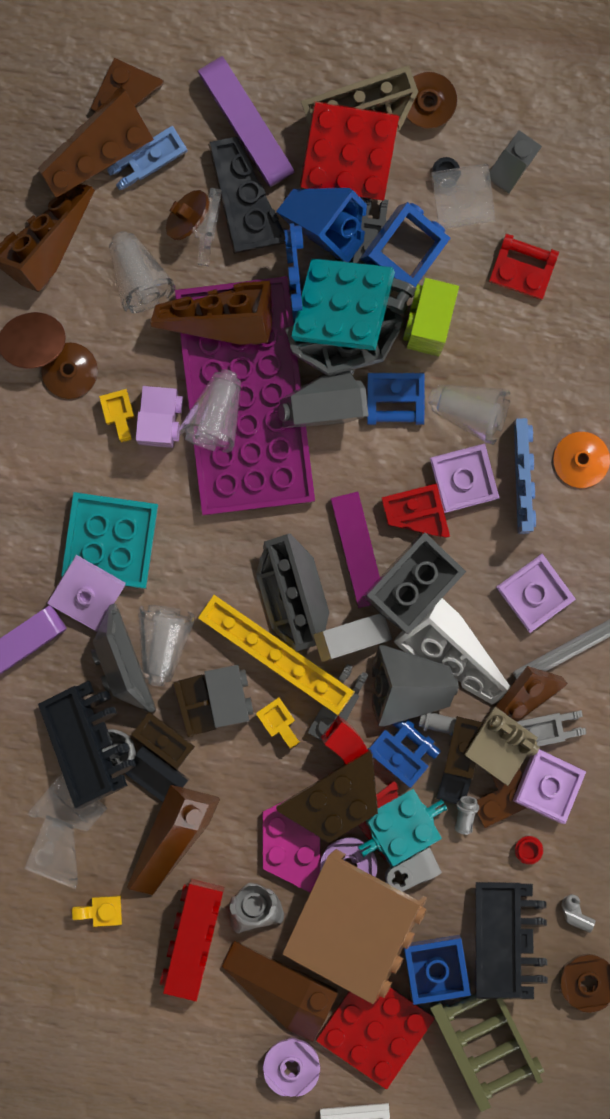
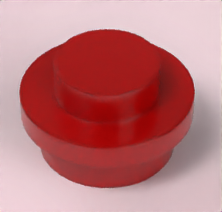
(529, 850)

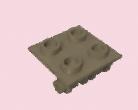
(501, 746)

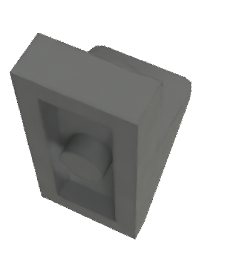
(514, 161)

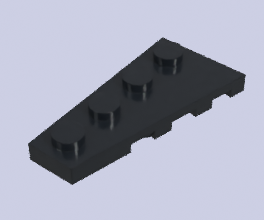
(246, 208)

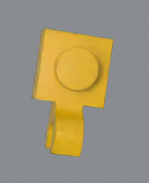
(118, 410)
(277, 720)
(104, 911)

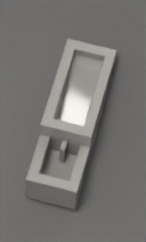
(352, 637)

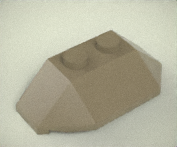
(387, 93)

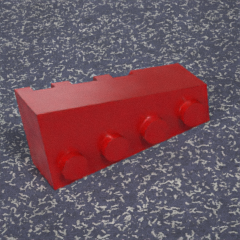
(193, 939)

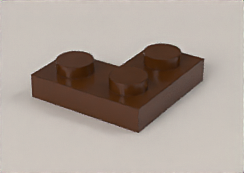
(500, 802)

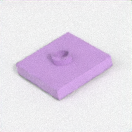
(464, 478)
(86, 592)
(535, 593)
(549, 786)

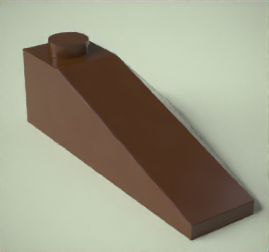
(228, 316)
(175, 830)
(286, 993)

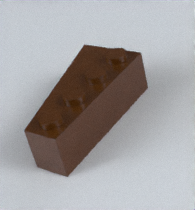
(97, 144)

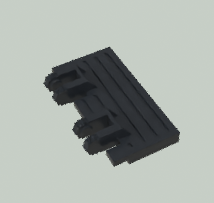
(78, 744)
(503, 941)

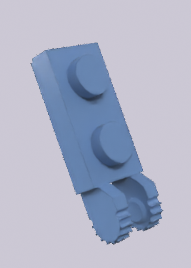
(150, 157)

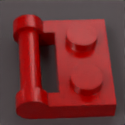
(520, 275)

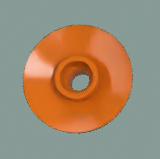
(567, 464)

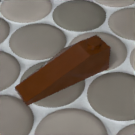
(40, 247)

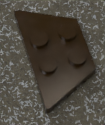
(336, 800)

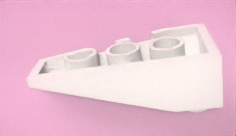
(449, 641)

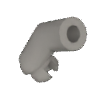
(573, 914)

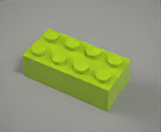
(430, 316)

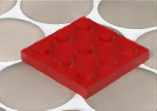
(349, 149)
(376, 1035)

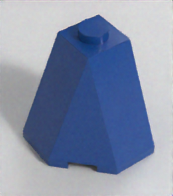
(327, 218)

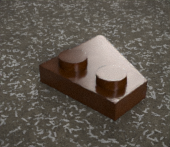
(135, 82)
(529, 692)

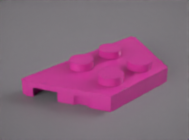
(290, 850)

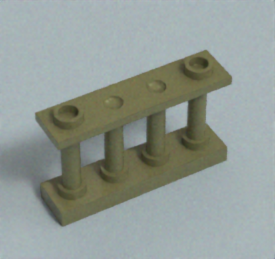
(471, 1065)

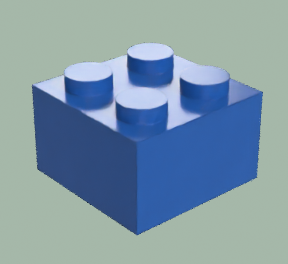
(437, 969)

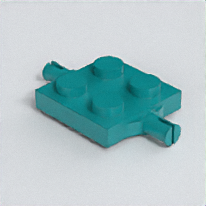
(402, 828)

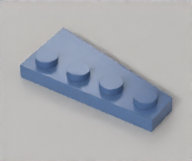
(524, 487)

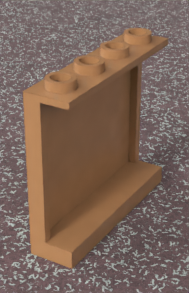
(354, 928)

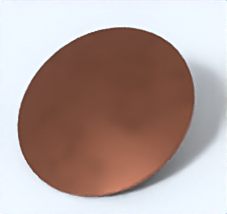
(32, 340)

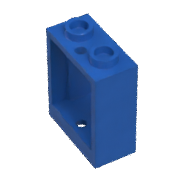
(414, 213)

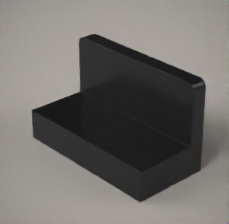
(155, 773)

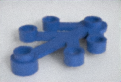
(294, 241)

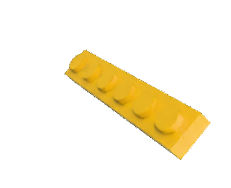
(276, 655)

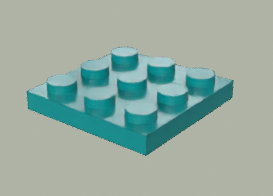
(343, 304)
(112, 536)

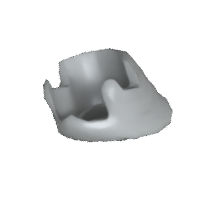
(255, 908)

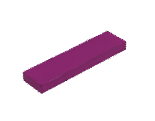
(356, 544)

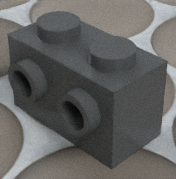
(228, 695)

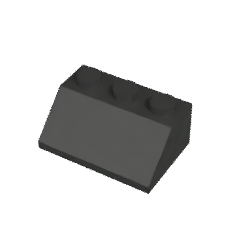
(414, 583)

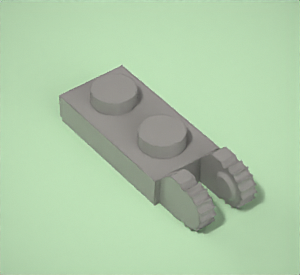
(550, 729)

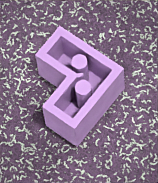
(158, 417)

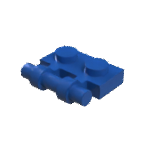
(400, 759)

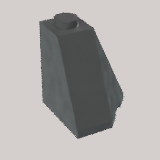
(325, 402)
(409, 686)

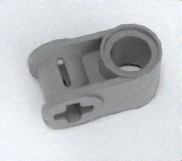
(417, 869)

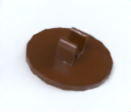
(187, 214)

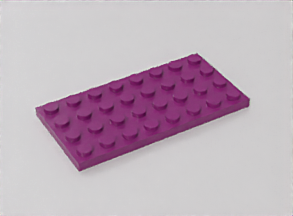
(268, 461)

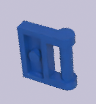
(396, 389)

